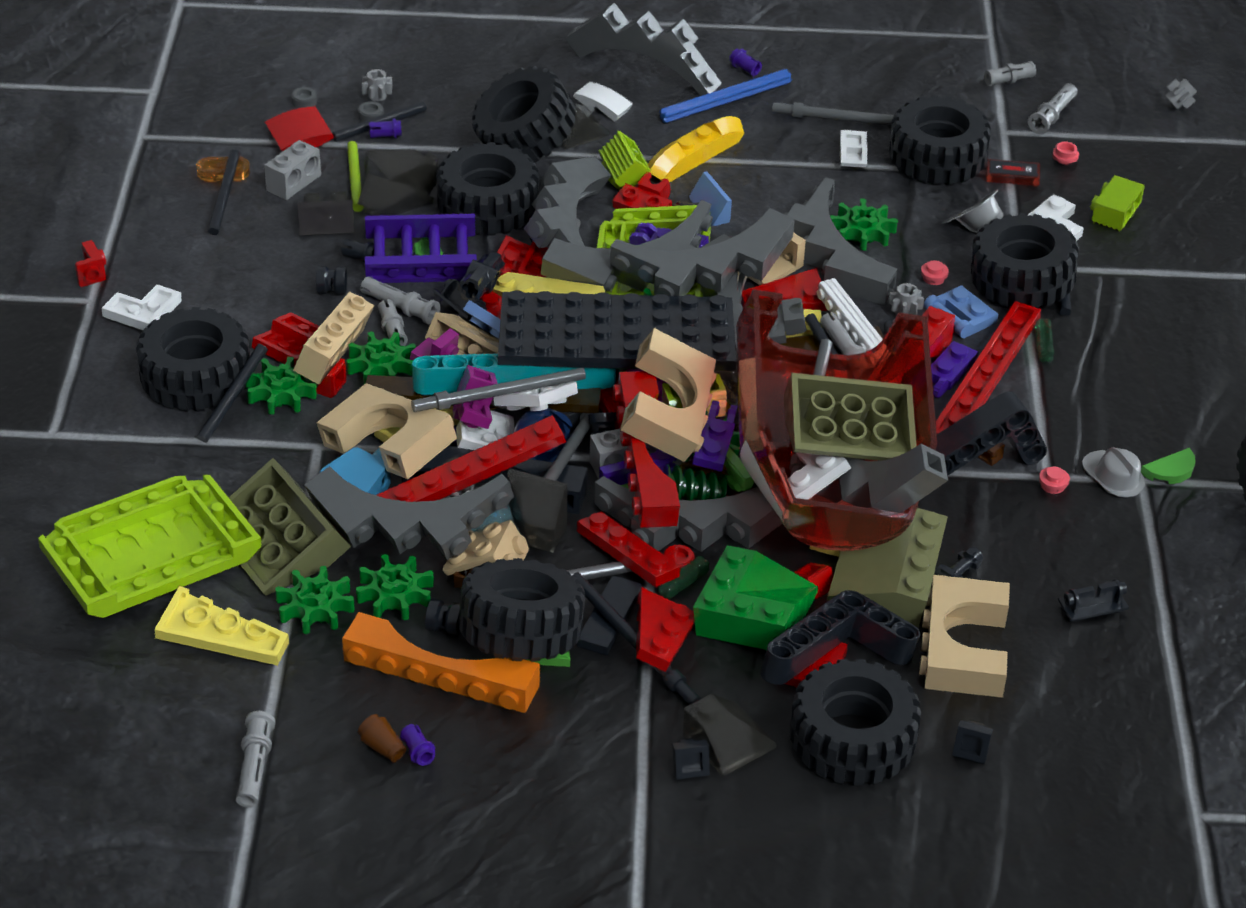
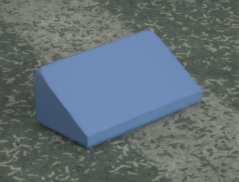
(709, 191)

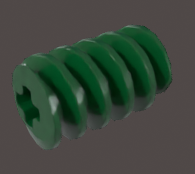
(696, 484)

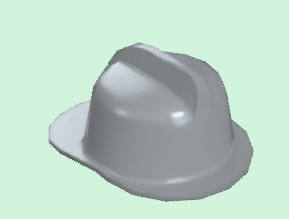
(979, 214)
(1115, 471)

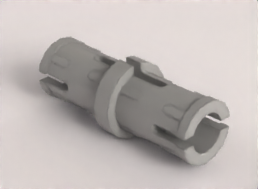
(1009, 73)
(392, 321)

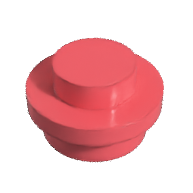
(1065, 153)
(934, 272)
(1054, 479)

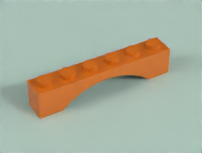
(498, 681)

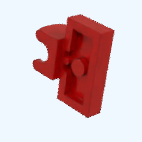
(644, 195)

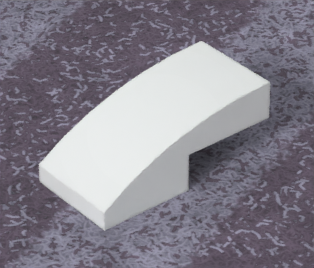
(601, 97)
(853, 148)

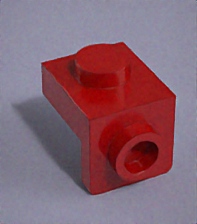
(92, 268)

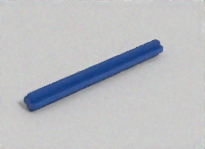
(725, 96)

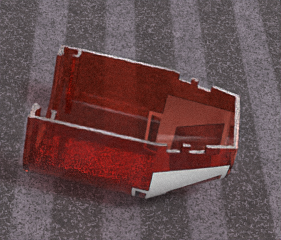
(764, 437)

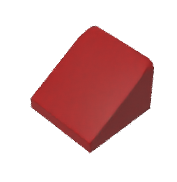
(334, 380)
(818, 574)

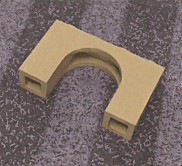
(691, 376)
(372, 409)
(950, 664)

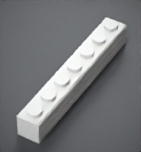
(848, 313)

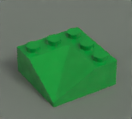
(751, 599)

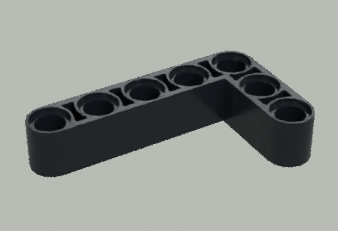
(988, 426)
(832, 623)

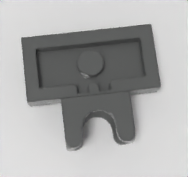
(789, 320)

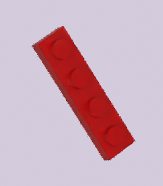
(628, 549)

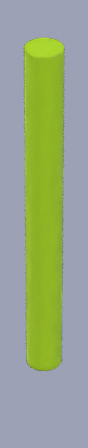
(354, 171)

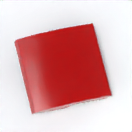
(299, 124)
(521, 257)
(286, 337)

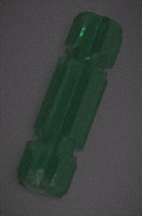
(1044, 340)
(688, 575)

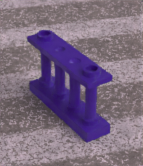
(419, 267)

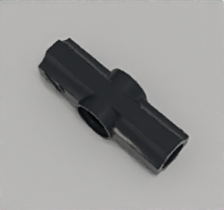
(481, 276)

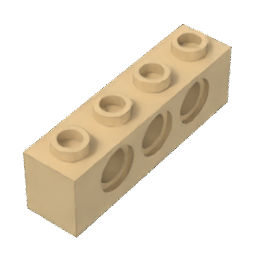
(332, 338)
(471, 338)

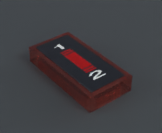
(1013, 172)

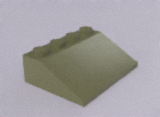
(849, 417)
(290, 529)
(896, 572)

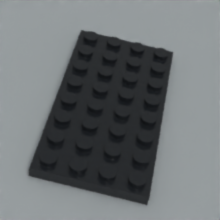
(609, 328)

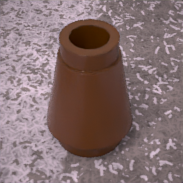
(381, 737)

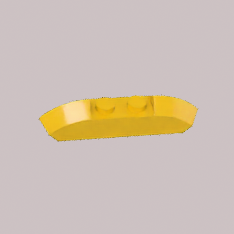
(696, 148)

